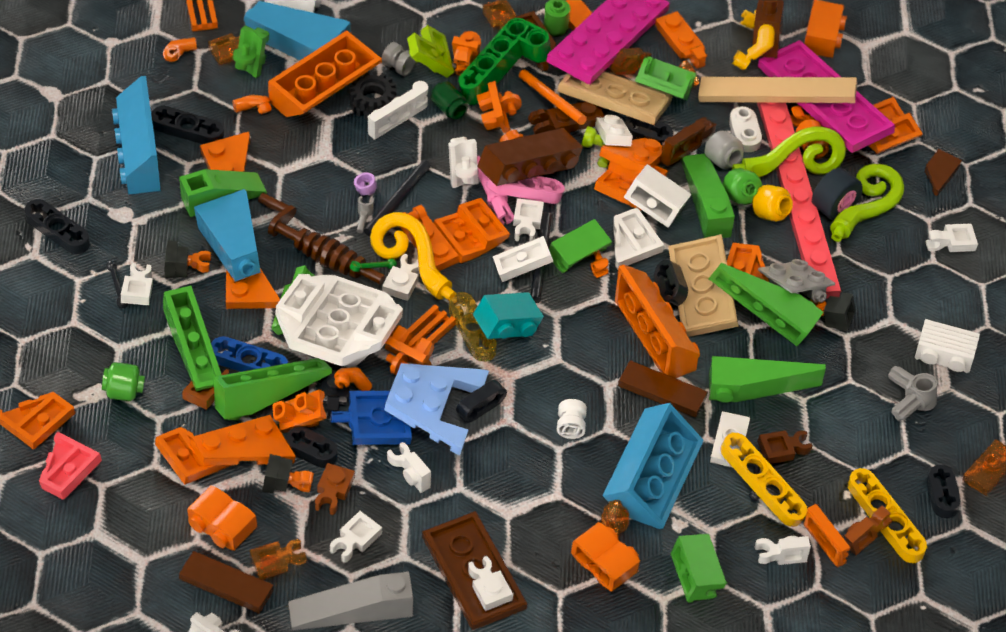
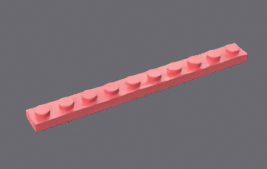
(794, 178)

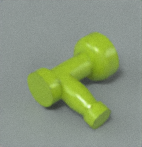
(590, 138)

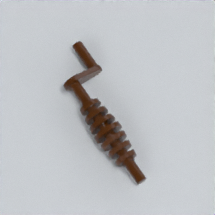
(320, 248)

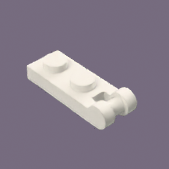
(398, 110)

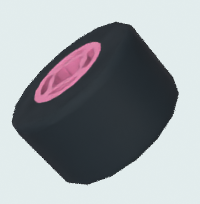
(836, 192)

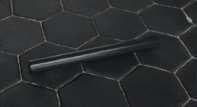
(400, 194)
(538, 275)

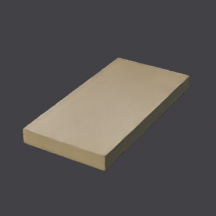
(619, 96)
(707, 305)

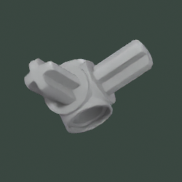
(919, 392)

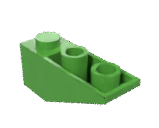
(212, 184)

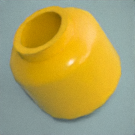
(772, 203)

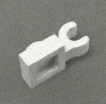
(955, 236)
(414, 471)
(787, 551)

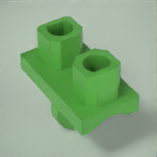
(251, 49)

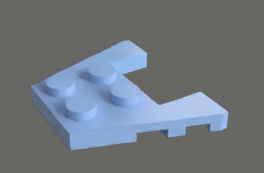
(422, 394)

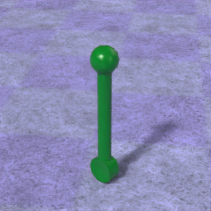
(356, 266)

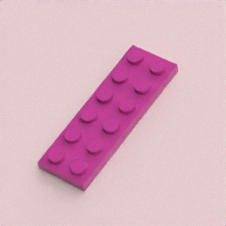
(602, 35)
(855, 122)

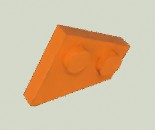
(250, 292)
(37, 418)

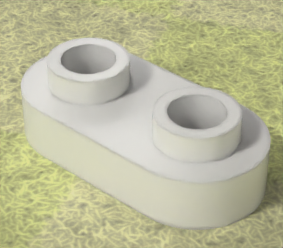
(745, 128)

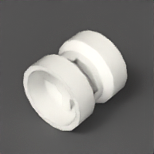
(571, 421)

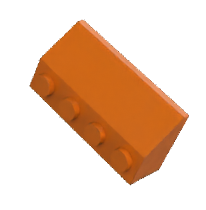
(321, 74)
(655, 323)

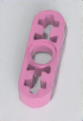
(537, 189)

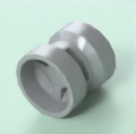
(396, 57)

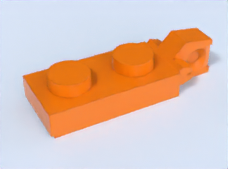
(681, 38)

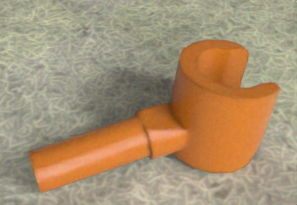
(799, 116)
(599, 266)

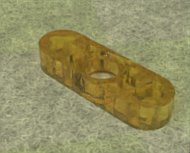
(471, 337)

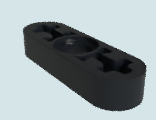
(164, 118)
(60, 236)

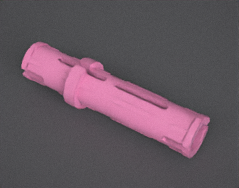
(496, 201)

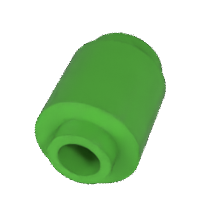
(557, 17)

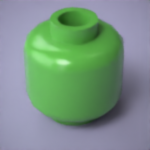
(742, 185)
(122, 381)

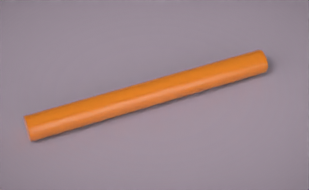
(553, 97)

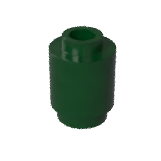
(449, 100)

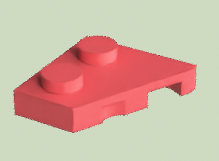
(67, 466)

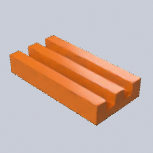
(204, 26)
(424, 327)
(826, 535)

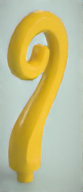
(433, 280)

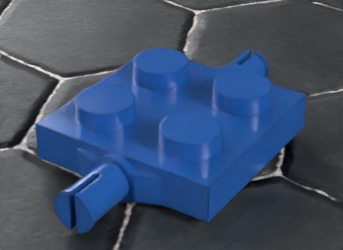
(370, 421)

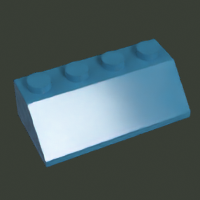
(137, 139)
(654, 465)

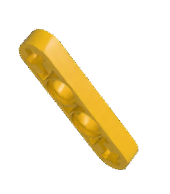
(768, 476)
(895, 538)

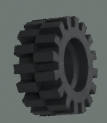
(371, 84)

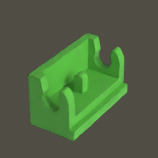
(666, 77)
(578, 245)
(697, 567)

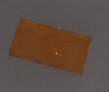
(987, 468)

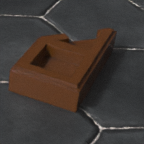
(941, 170)

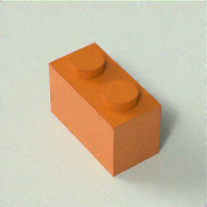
(823, 28)

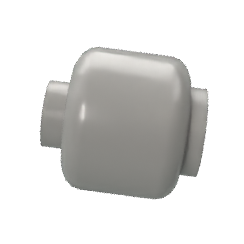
(724, 149)

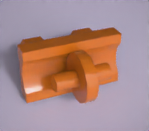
(465, 50)
(501, 104)
(398, 345)
(300, 411)

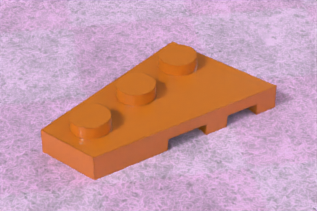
(242, 442)

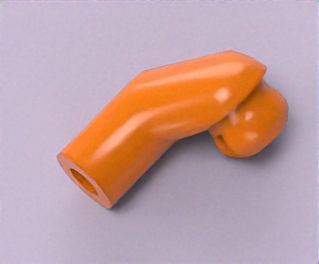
(178, 47)
(252, 101)
(352, 375)

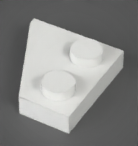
(634, 238)

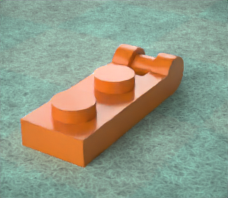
(443, 252)

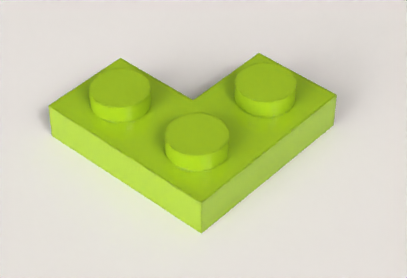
(431, 50)

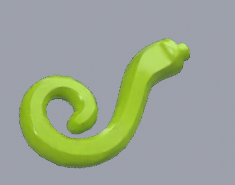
(768, 163)
(851, 216)

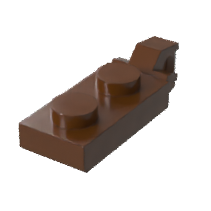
(686, 140)

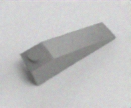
(361, 601)

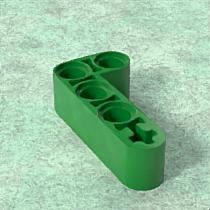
(502, 52)

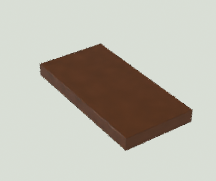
(453, 548)

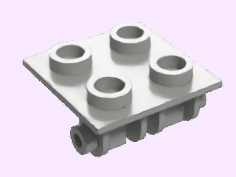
(799, 277)

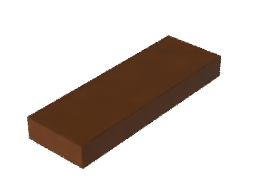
(662, 388)
(226, 582)

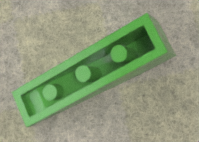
(709, 196)
(783, 311)
(191, 336)
(750, 379)
(255, 389)

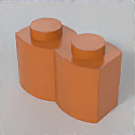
(221, 518)
(605, 556)

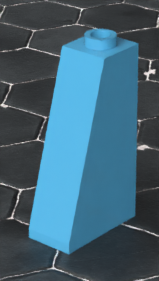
(294, 30)
(230, 233)

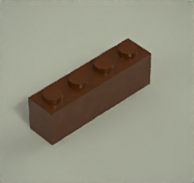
(529, 156)

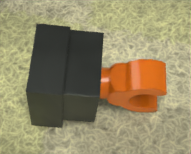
(178, 259)
(838, 311)
(279, 475)

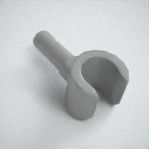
(364, 210)

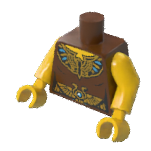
(767, 26)

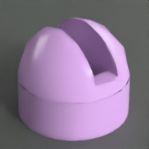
(360, 184)

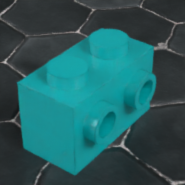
(508, 315)

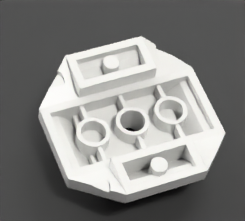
(336, 318)

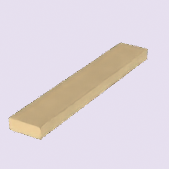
(778, 89)

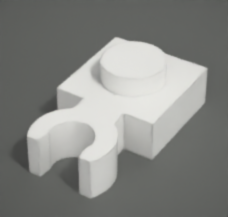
(527, 217)
(402, 280)
(137, 286)
(357, 533)
(489, 587)

